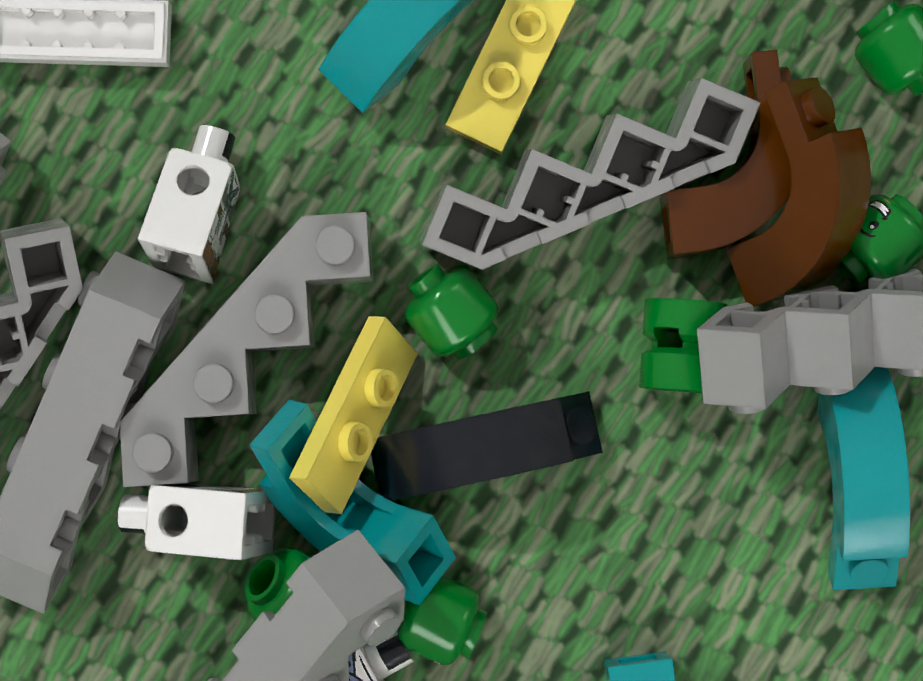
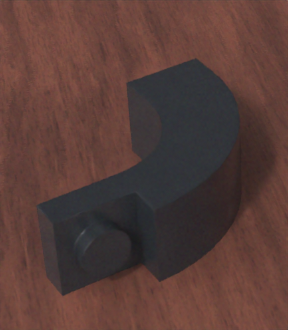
(486, 447)

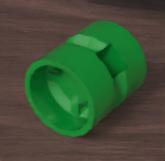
(674, 350)

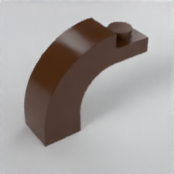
(824, 201)
(726, 212)

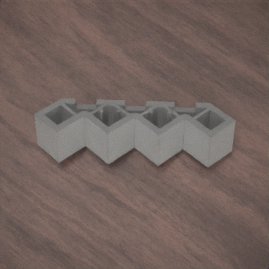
(623, 170)
(43, 287)
(814, 341)
(218, 367)
(73, 436)
(336, 607)

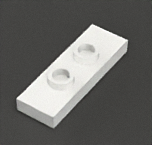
(86, 32)

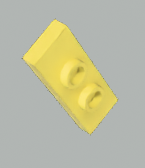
(508, 70)
(354, 415)

